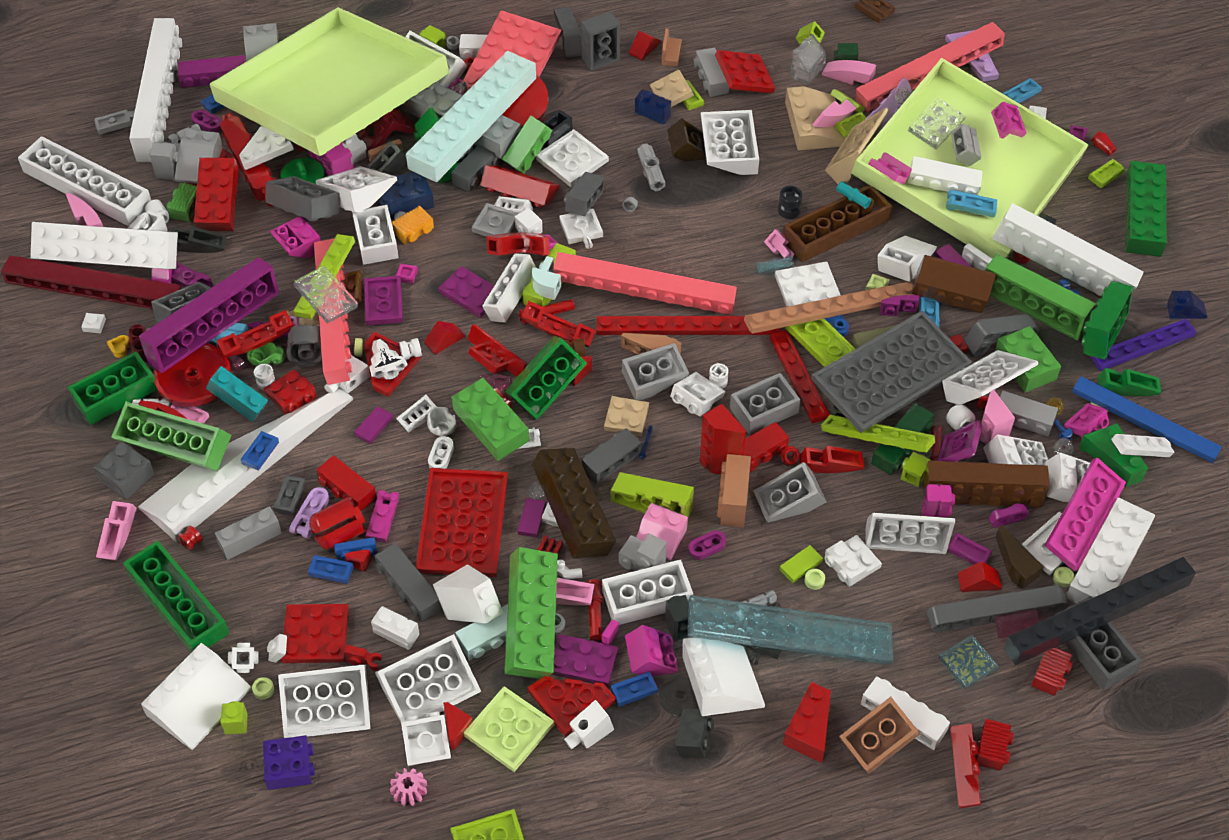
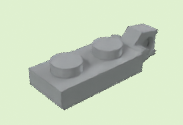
(114, 121)

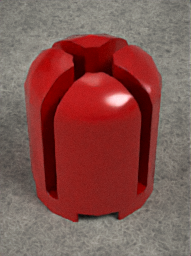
(333, 515)

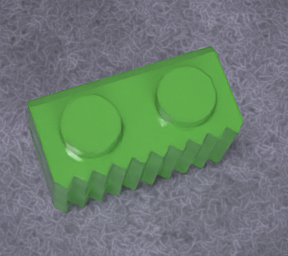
(183, 202)

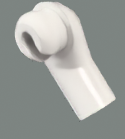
(566, 573)

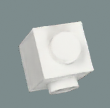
(528, 222)

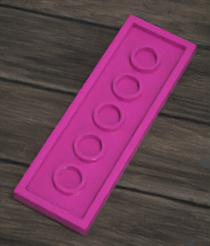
(1085, 514)

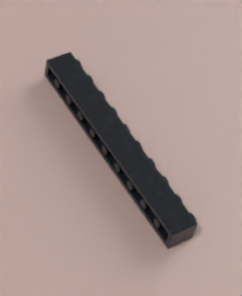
(1099, 611)

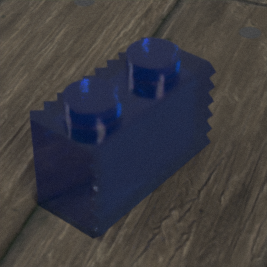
(653, 106)

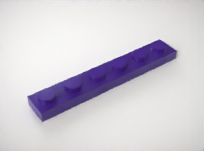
(1146, 344)

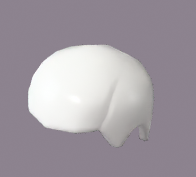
(441, 421)

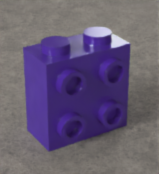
(288, 762)

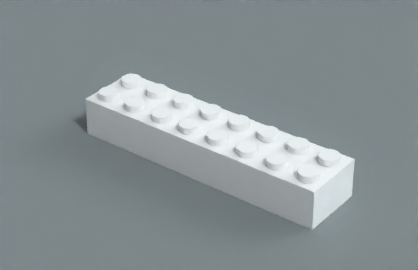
(84, 179)
(104, 245)
(1063, 251)

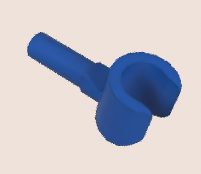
(1066, 433)

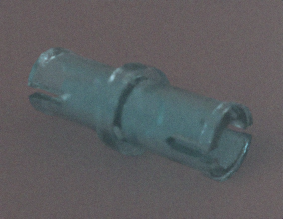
(774, 264)

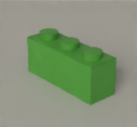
(527, 144)

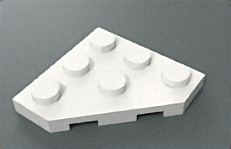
(263, 147)

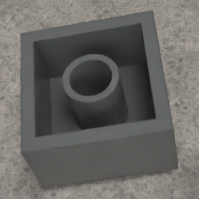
(124, 470)

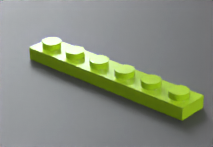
(333, 261)
(880, 434)

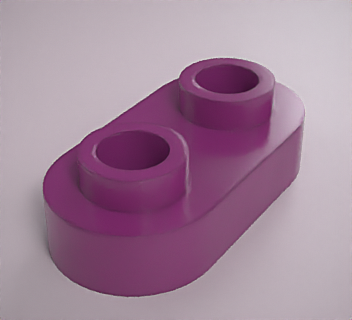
(206, 121)
(1008, 515)
(705, 544)

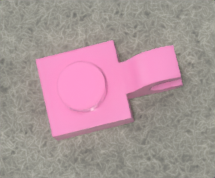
(777, 243)

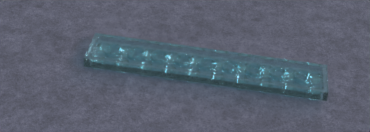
(790, 629)

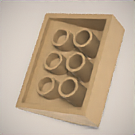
(803, 108)
(853, 146)

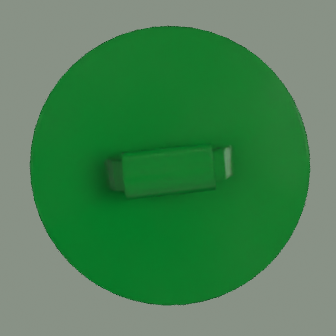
(303, 168)

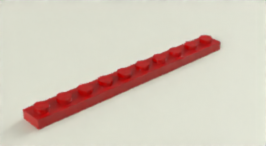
(675, 325)

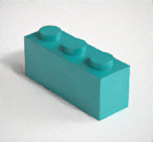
(236, 394)

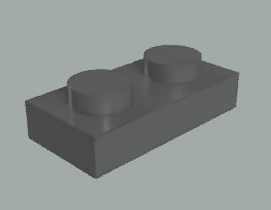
(289, 495)

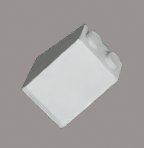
(468, 596)

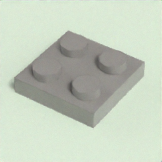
(494, 221)

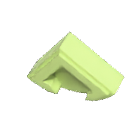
(877, 282)

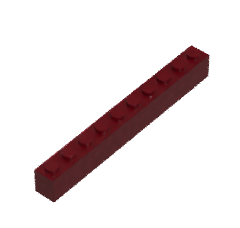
(85, 282)

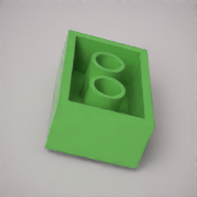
(1029, 345)

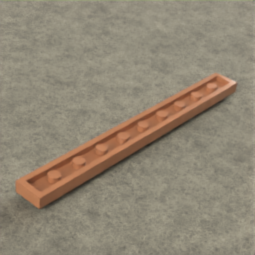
(824, 308)

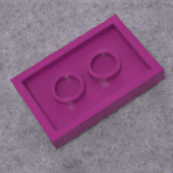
(467, 290)
(383, 300)
(961, 443)
(584, 659)

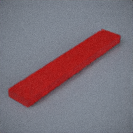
(799, 376)

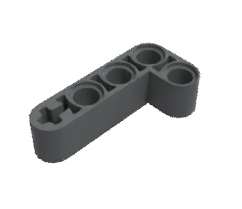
(570, 32)
(989, 330)

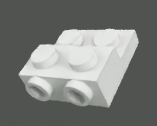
(696, 393)
(851, 560)
(425, 739)

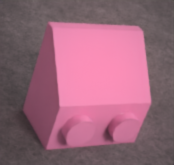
(996, 419)
(664, 525)

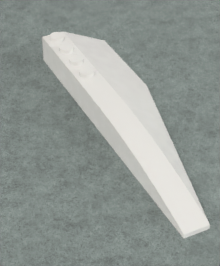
(201, 491)

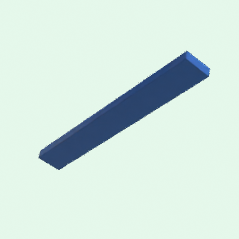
(1147, 419)

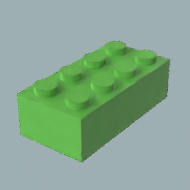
(490, 419)

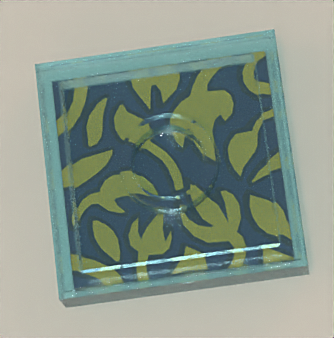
(968, 661)

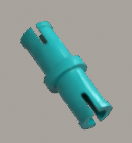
(853, 194)

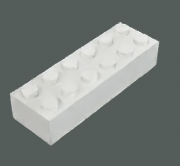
(1111, 551)

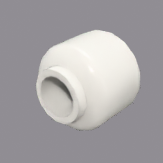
(959, 417)

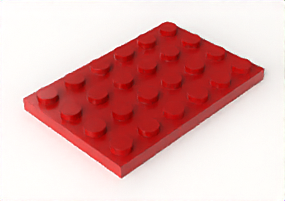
(462, 521)

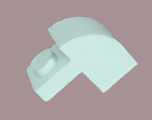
(545, 281)

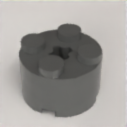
(304, 345)

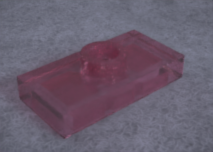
(1013, 623)

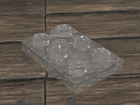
(936, 123)
(325, 294)

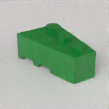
(1099, 445)

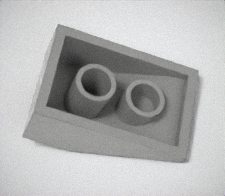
(259, 38)
(192, 147)
(653, 371)
(790, 494)

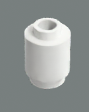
(157, 207)

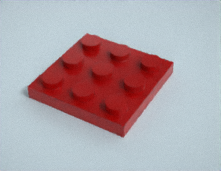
(745, 71)
(315, 633)

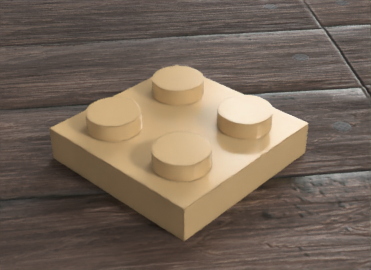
(672, 88)
(627, 414)

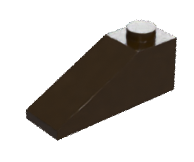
(1019, 562)

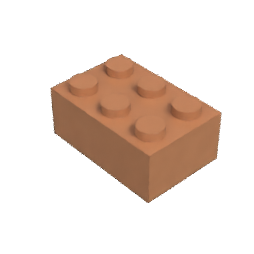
(734, 490)
(879, 735)

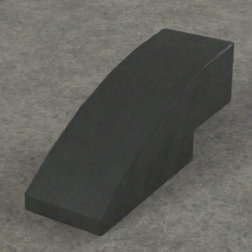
(199, 240)

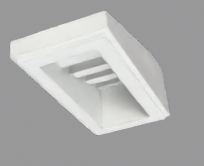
(515, 203)
(419, 405)

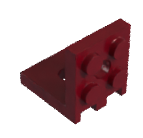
(384, 126)

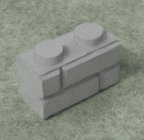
(966, 144)

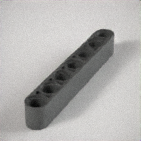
(985, 609)

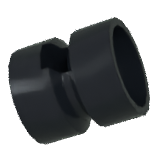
(790, 202)

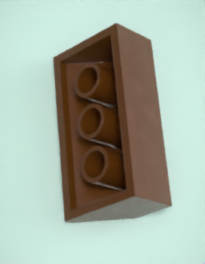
(953, 283)

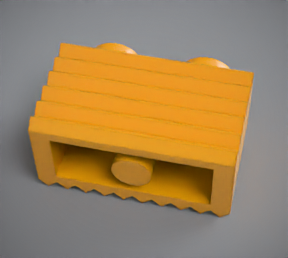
(412, 225)

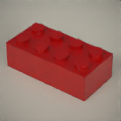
(216, 194)

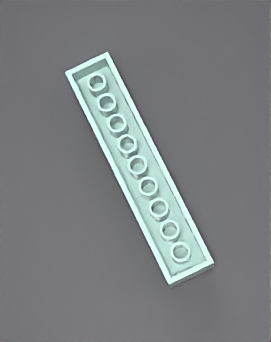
(471, 116)

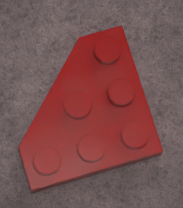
(383, 385)
(568, 698)

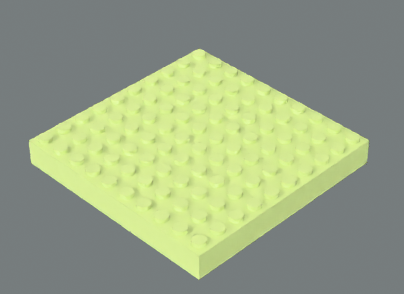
(329, 80)
(1014, 168)

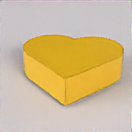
(119, 345)

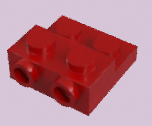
(290, 392)

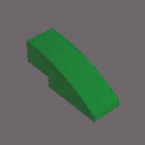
(1129, 383)

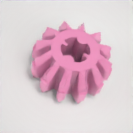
(408, 779)

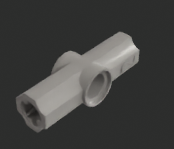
(651, 167)

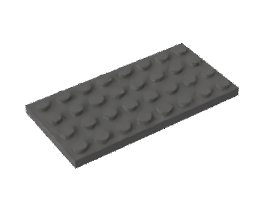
(890, 371)

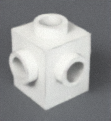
(242, 666)

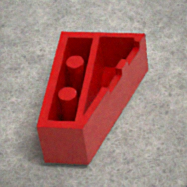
(809, 724)

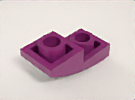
(892, 305)

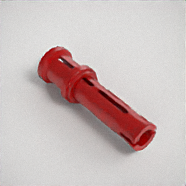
(555, 308)
(595, 617)

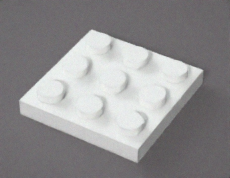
(571, 157)
(806, 283)

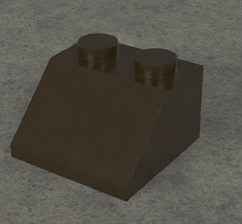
(686, 141)

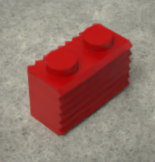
(1051, 671)
(994, 743)

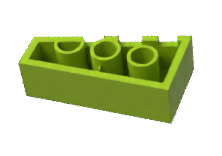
(640, 492)

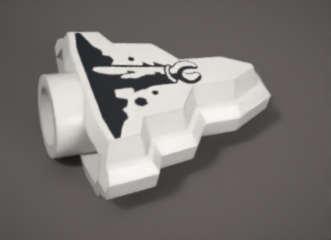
(385, 362)

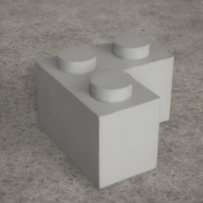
(164, 159)
(643, 554)

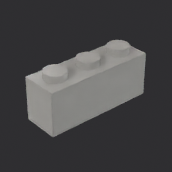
(710, 72)
(1030, 413)
(248, 533)

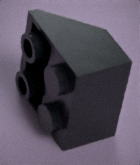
(559, 123)

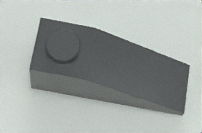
(389, 160)

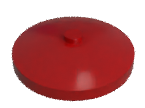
(530, 103)
(187, 380)

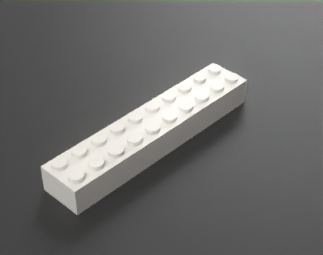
(155, 88)

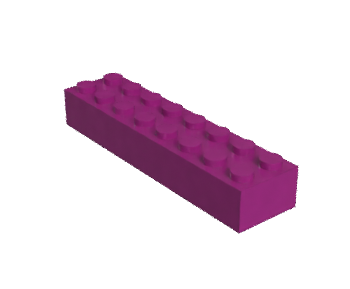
(209, 315)

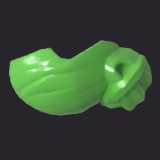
(267, 354)

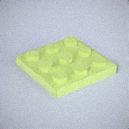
(509, 729)

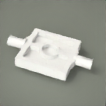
(581, 228)

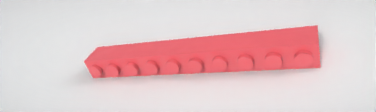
(957, 53)
(645, 283)
(333, 335)

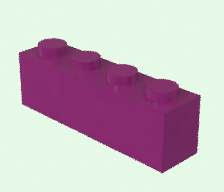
(206, 71)

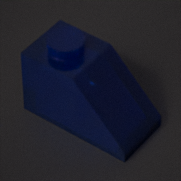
(1185, 306)

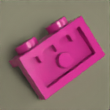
(1008, 120)
(891, 167)
(1088, 420)

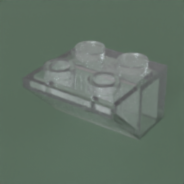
(808, 60)

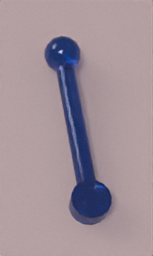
(642, 455)

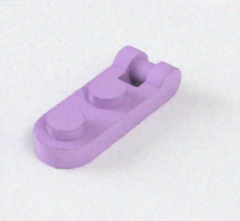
(315, 501)

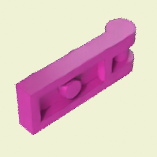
(382, 516)

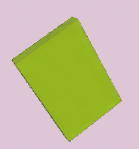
(495, 827)

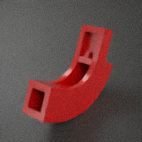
(518, 243)

